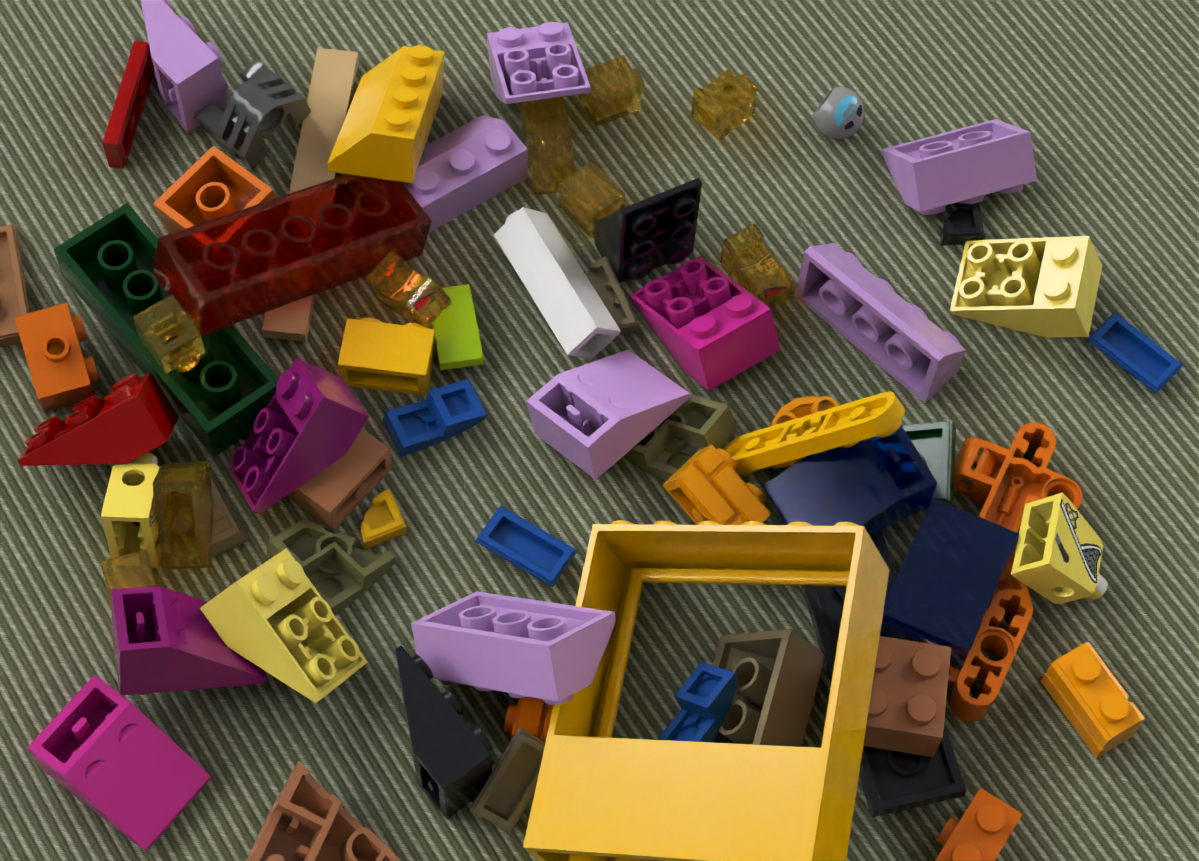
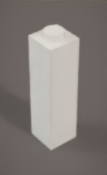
(557, 283)

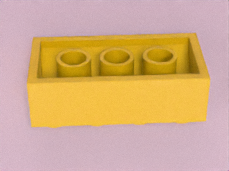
(391, 116)

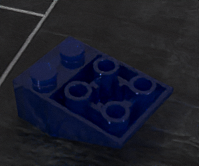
(860, 484)

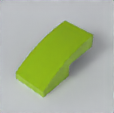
(457, 331)

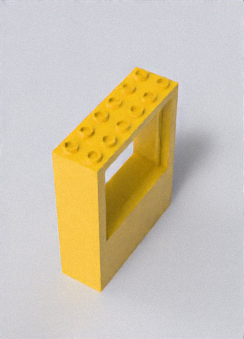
(708, 798)

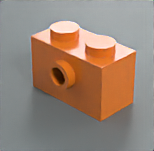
(56, 356)
(980, 830)

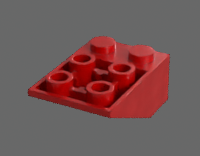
(105, 430)

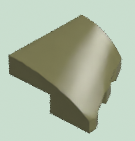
(682, 435)

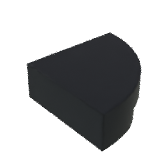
(963, 225)

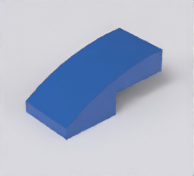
(439, 417)
(704, 704)

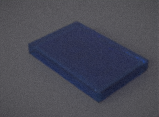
(949, 576)

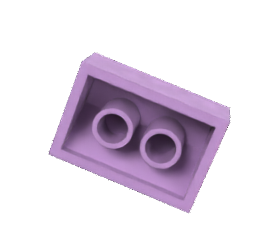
(962, 165)
(468, 168)

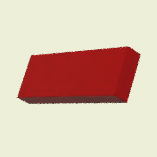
(128, 105)

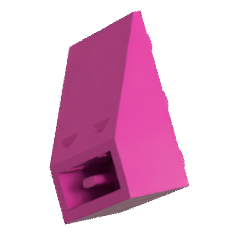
(708, 322)
(118, 763)

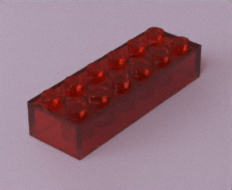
(288, 248)

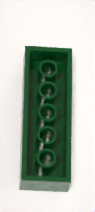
(114, 276)

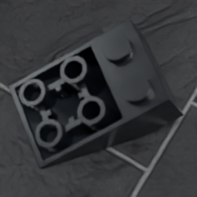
(650, 232)
(446, 753)

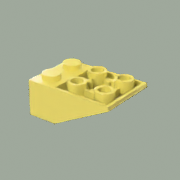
(1030, 284)
(285, 628)

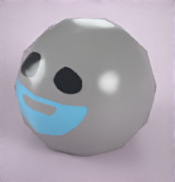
(839, 113)

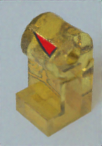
(755, 268)
(407, 291)

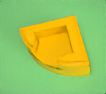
(382, 520)

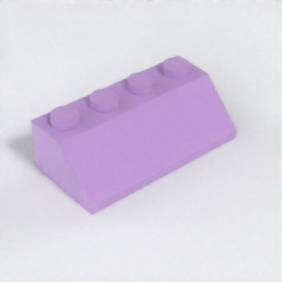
(878, 320)
(514, 645)

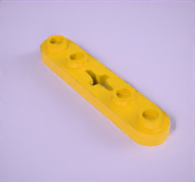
(816, 433)

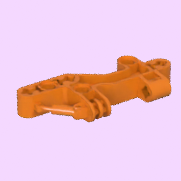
(1003, 486)

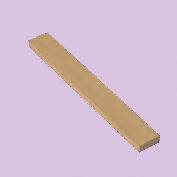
(329, 103)

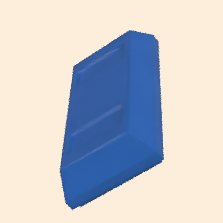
(1135, 353)
(526, 546)

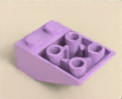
(535, 63)
(183, 64)
(603, 409)

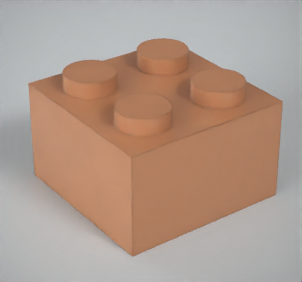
(908, 697)

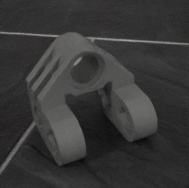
(253, 113)

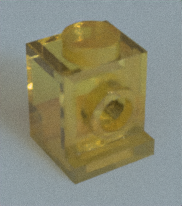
(724, 103)
(170, 335)

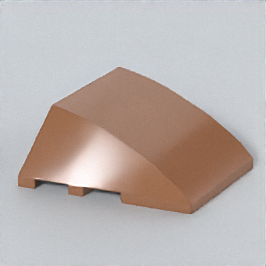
(314, 827)

